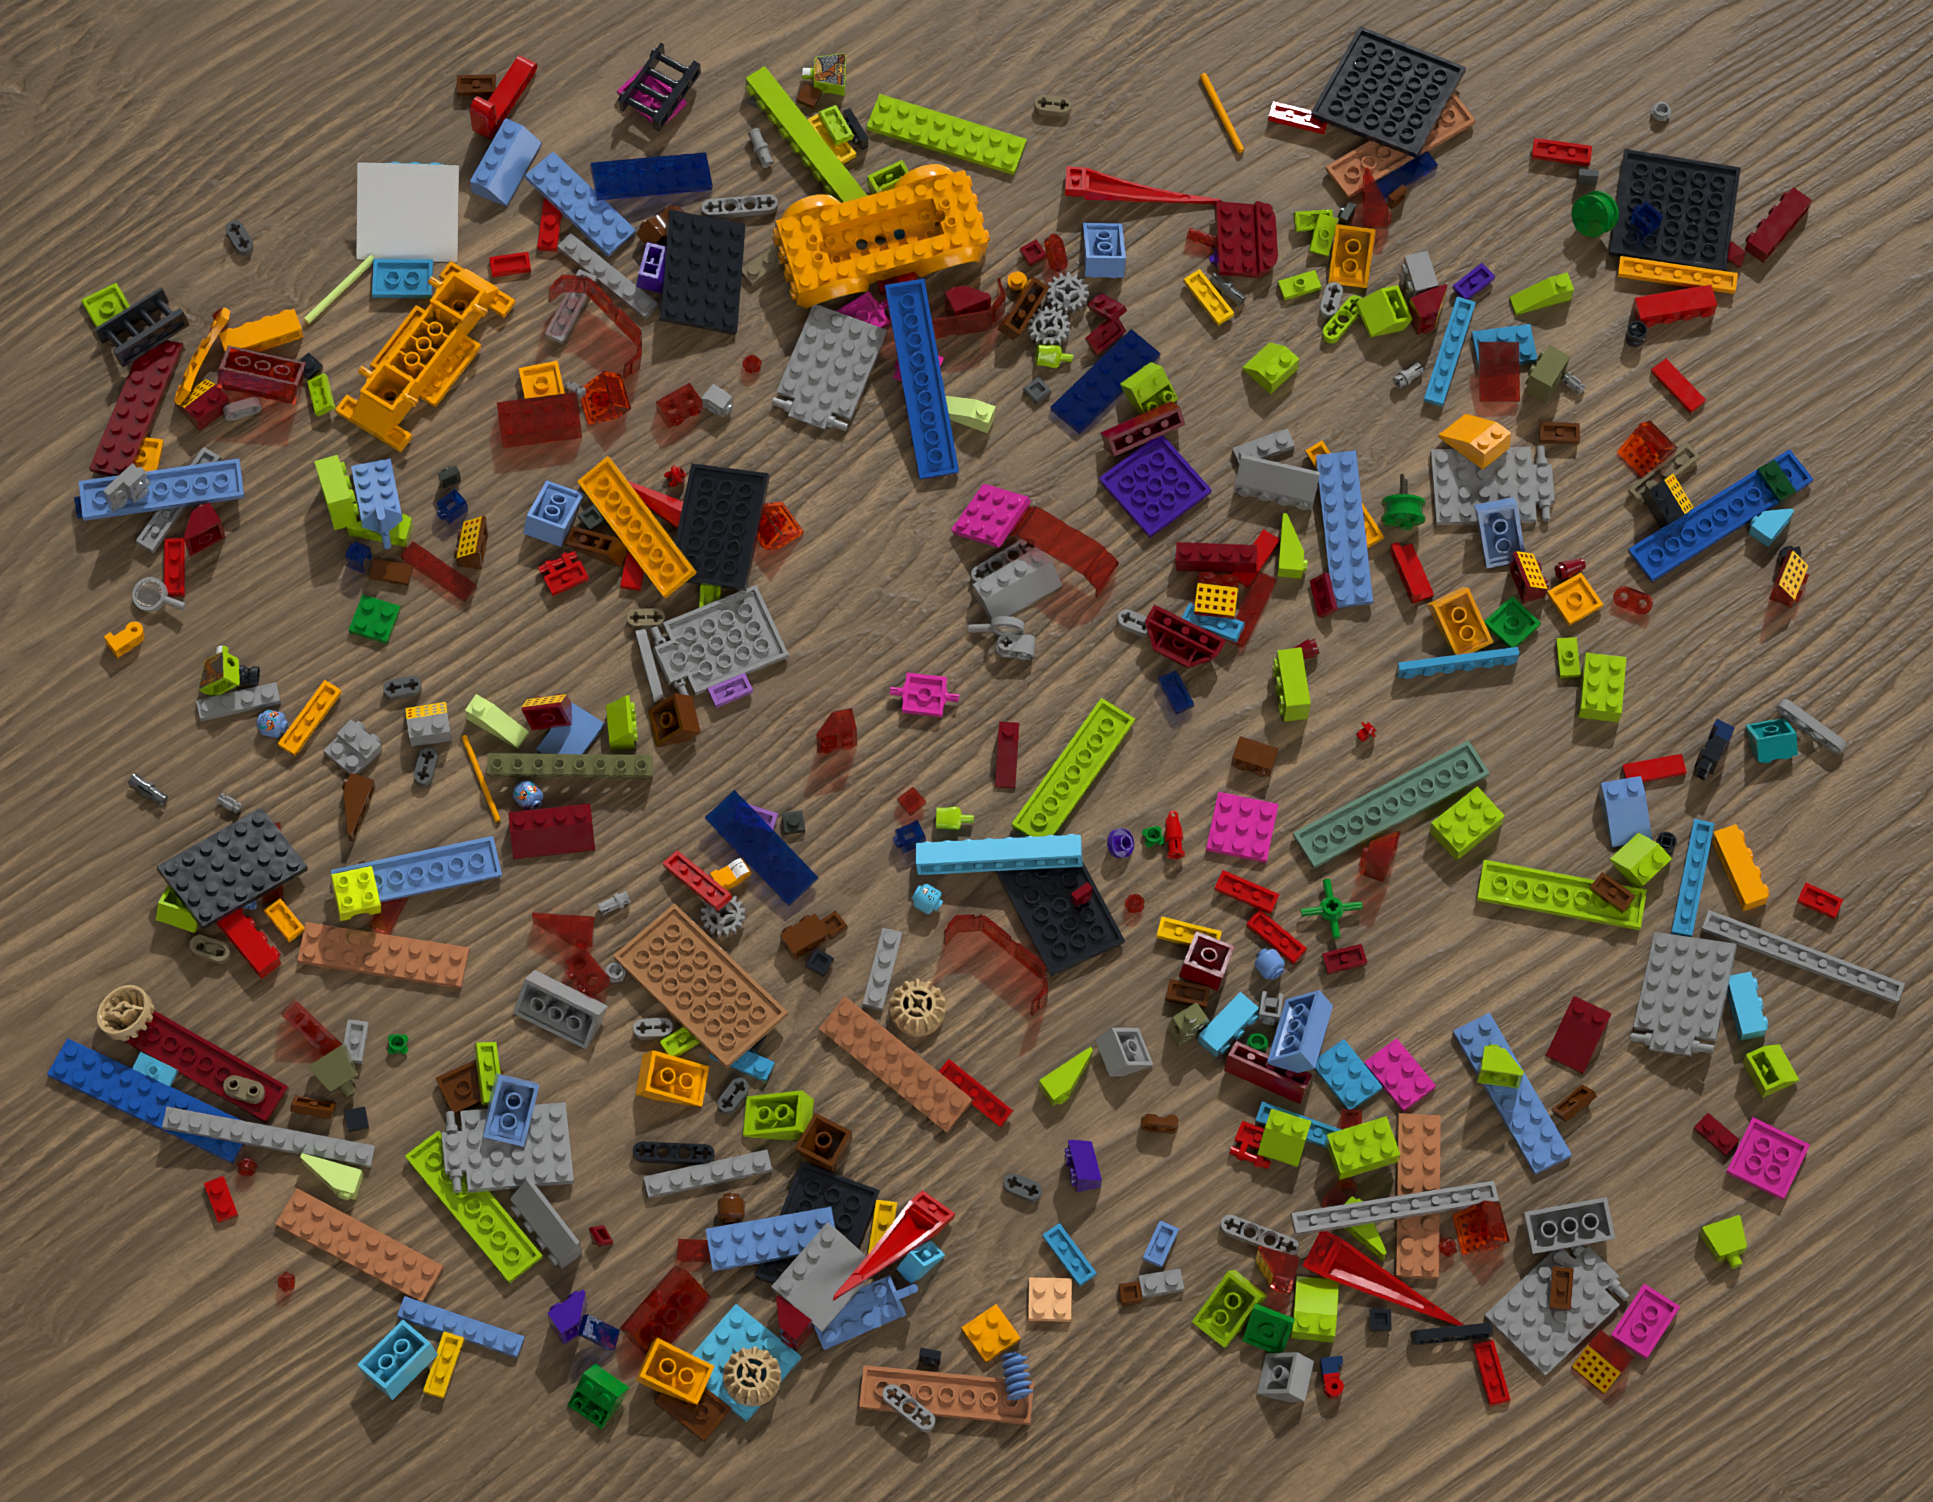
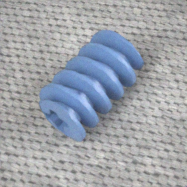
(1016, 1376)

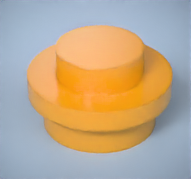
(1016, 281)

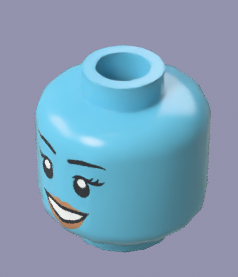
(927, 899)

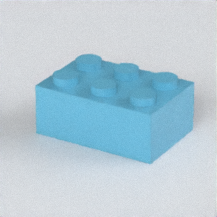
(397, 1359)

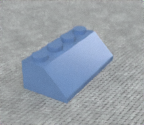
(505, 163)
(1300, 1032)

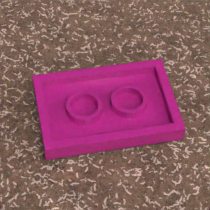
(646, 99)
(1400, 1075)
(1645, 1321)

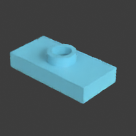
(155, 1069)

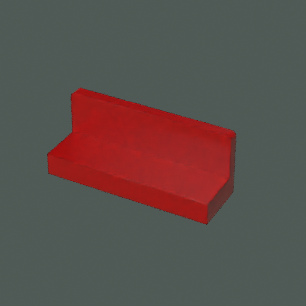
(1411, 572)

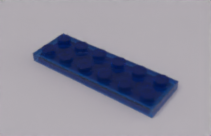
(651, 176)
(1102, 382)
(761, 848)

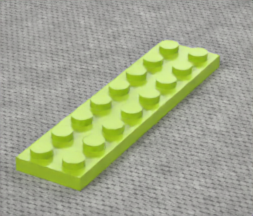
(946, 134)
(1074, 771)
(1554, 895)
(476, 1212)

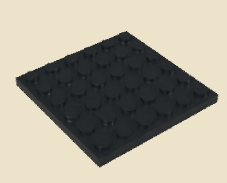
(1388, 92)
(1695, 208)

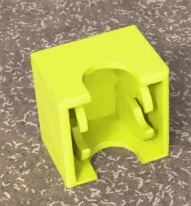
(355, 893)

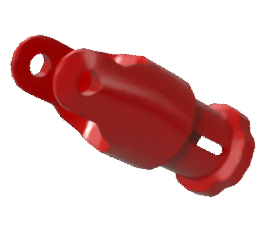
(1174, 836)

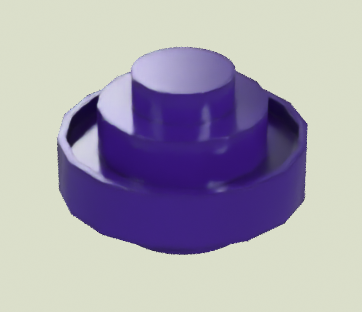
(1120, 843)

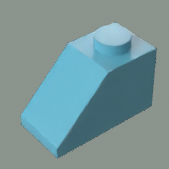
(1769, 525)
(920, 1261)

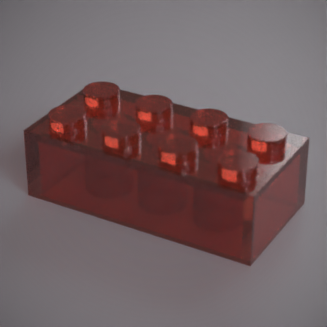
(261, 375)
(539, 420)

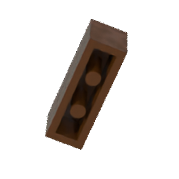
(1023, 308)

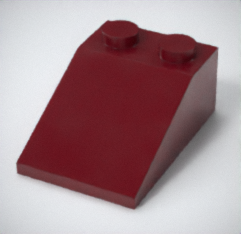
(1578, 1034)

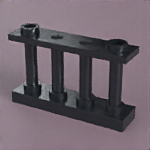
(669, 102)
(147, 339)

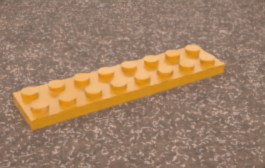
(636, 527)

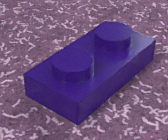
(1473, 282)

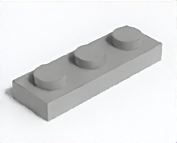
(1265, 446)

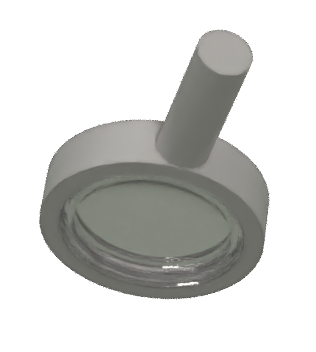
(152, 594)
(999, 626)

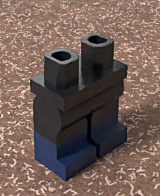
(1714, 749)

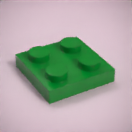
(374, 619)
(1512, 623)
(1268, 1329)

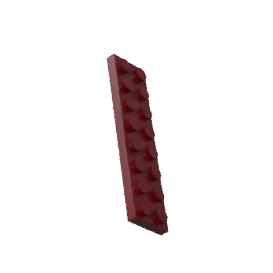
(136, 409)
(205, 1063)

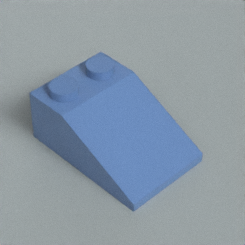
(1103, 250)
(552, 513)
(1499, 531)
(1624, 810)
(510, 1109)

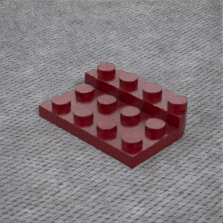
(1245, 239)

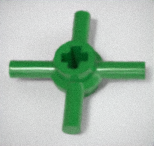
(1336, 904)

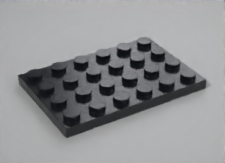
(702, 272)
(721, 524)
(232, 868)
(1056, 927)
(819, 1189)

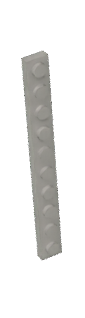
(1803, 957)
(268, 1137)
(1392, 1208)

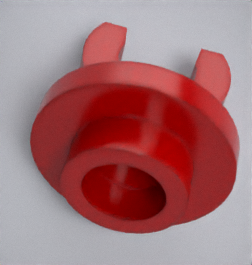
(678, 476)
(1365, 732)

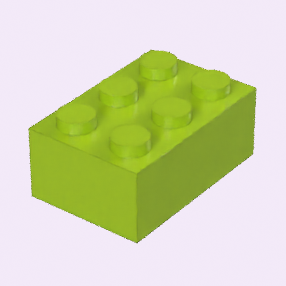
(336, 492)
(1291, 684)
(1602, 687)
(1466, 823)
(1362, 1148)

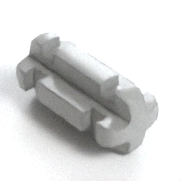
(1574, 383)
(573, 387)
(229, 803)

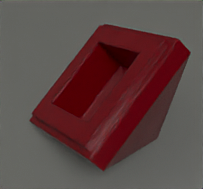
(1735, 254)
(600, 1236)

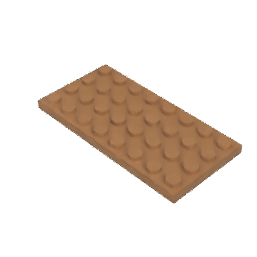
(700, 985)

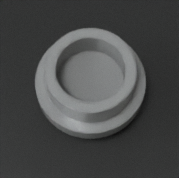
(1661, 111)
(615, 972)

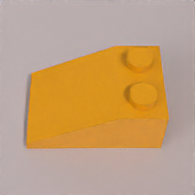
(1352, 256)
(1477, 439)
(1460, 622)
(671, 1079)
(674, 1372)

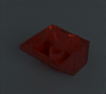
(837, 732)

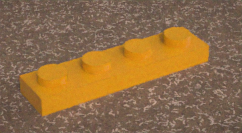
(309, 718)

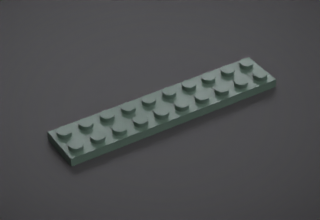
(1391, 804)

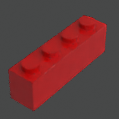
(1675, 305)
(250, 942)

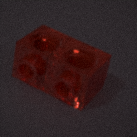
(675, 401)
(590, 971)

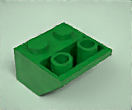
(597, 1395)

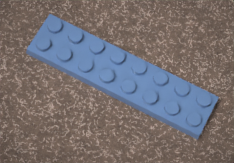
(169, 489)
(1344, 528)
(433, 869)
(1519, 1107)

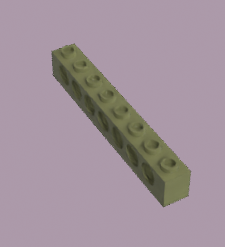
(569, 765)

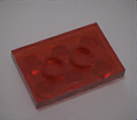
(1499, 372)

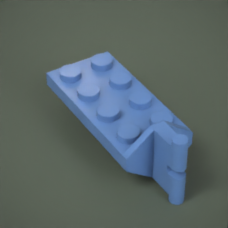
(377, 497)
(867, 1310)

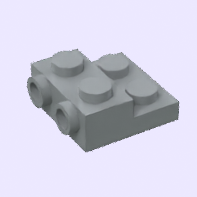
(128, 485)
(353, 748)

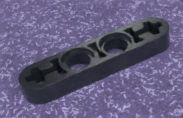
(673, 1157)
(1451, 1333)

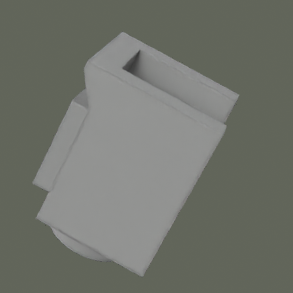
(717, 401)
(1270, 1018)

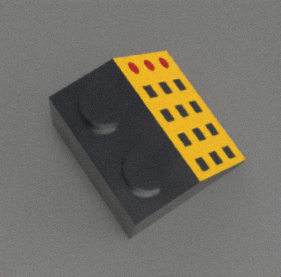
(1667, 500)

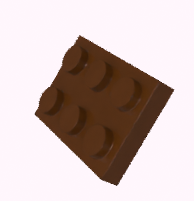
(461, 1087)
(699, 1418)

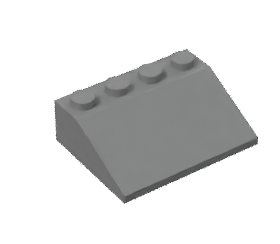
(819, 1274)

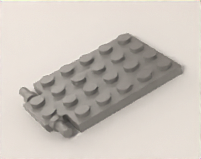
(829, 368)
(1462, 484)
(718, 642)
(1683, 993)
(503, 1165)
(1548, 1334)

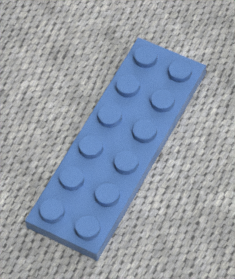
(579, 204)
(764, 1238)

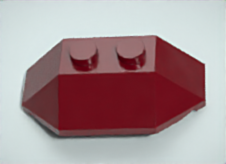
(1181, 639)

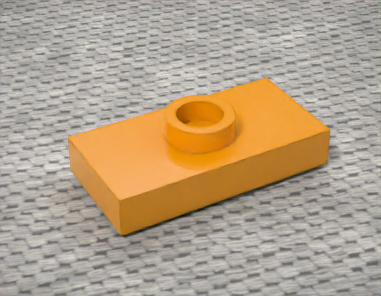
(284, 920)

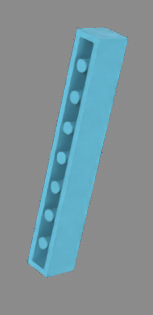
(999, 854)

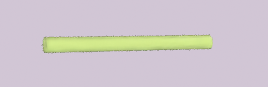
(339, 289)

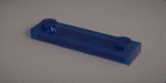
(1406, 173)

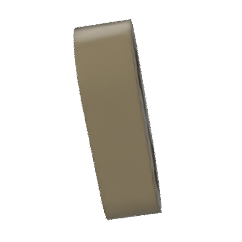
(1052, 105)
(646, 618)

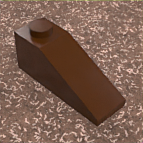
(597, 545)
(357, 796)

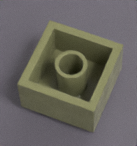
(1547, 373)

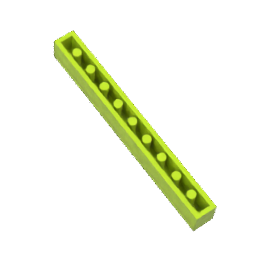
(802, 136)

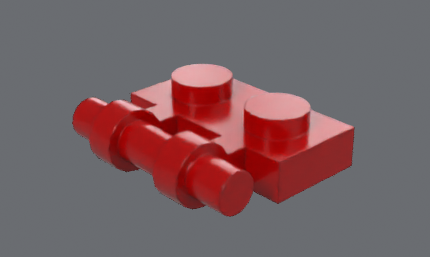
(564, 578)
(1249, 1136)

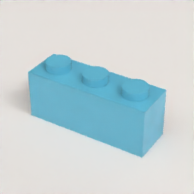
(1746, 1006)
(1228, 1025)

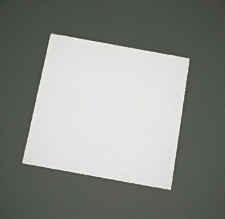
(407, 211)

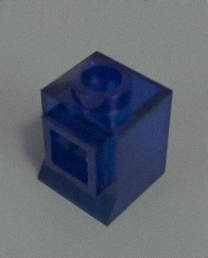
(1649, 213)
(456, 511)
(356, 555)
(909, 844)

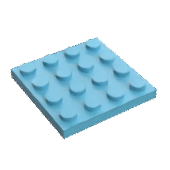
(727, 1338)

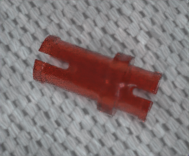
(1201, 237)

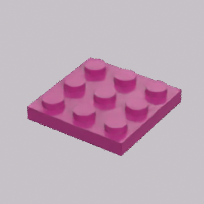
(991, 515)
(1242, 827)
(1767, 1158)

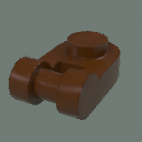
(1157, 1124)

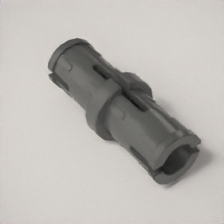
(1227, 289)
(148, 790)

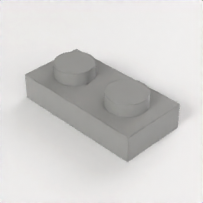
(356, 1039)
(1161, 1283)

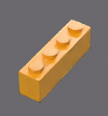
(264, 333)
(1739, 867)

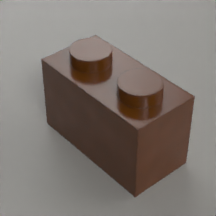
(1254, 757)
(804, 936)

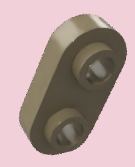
(210, 950)
(243, 1089)

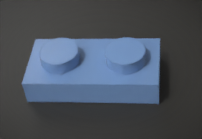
(1160, 1244)

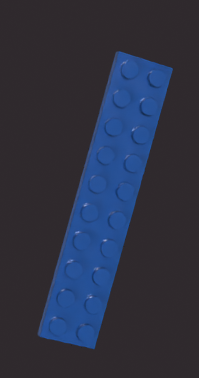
(921, 379)
(1713, 520)
(134, 1094)

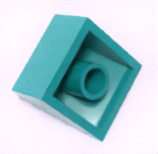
(1772, 740)

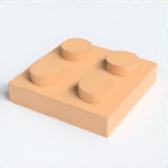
(1050, 1299)

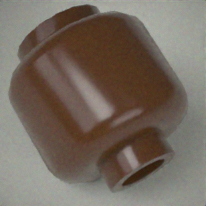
(731, 1208)

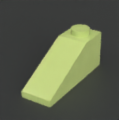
(971, 412)
(495, 721)
(341, 1179)

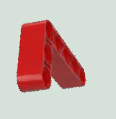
(490, 114)

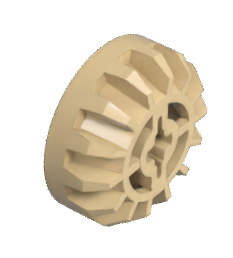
(125, 1006)
(920, 1021)
(756, 1392)

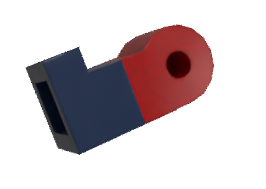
(1332, 1383)

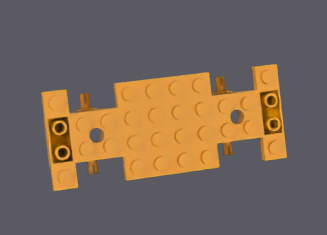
(424, 355)

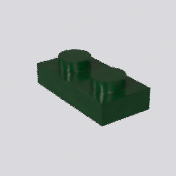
(1776, 481)

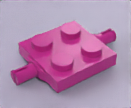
(867, 310)
(924, 695)

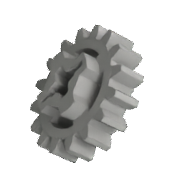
(1071, 285)
(1045, 321)
(730, 917)

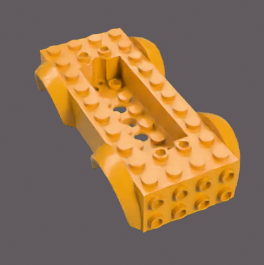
(927, 203)

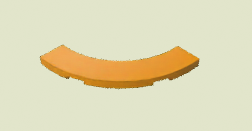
(199, 355)

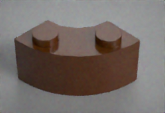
(654, 229)

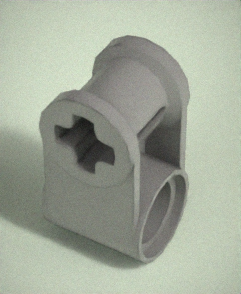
(1018, 647)

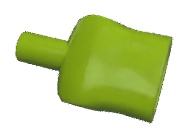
(1051, 356)
(951, 818)

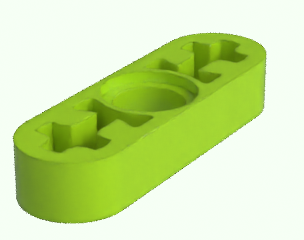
(1341, 327)

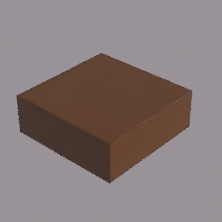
(808, 96)
(1397, 197)
(834, 924)
(1130, 1293)

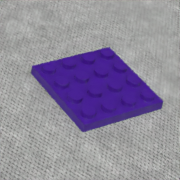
(1155, 485)

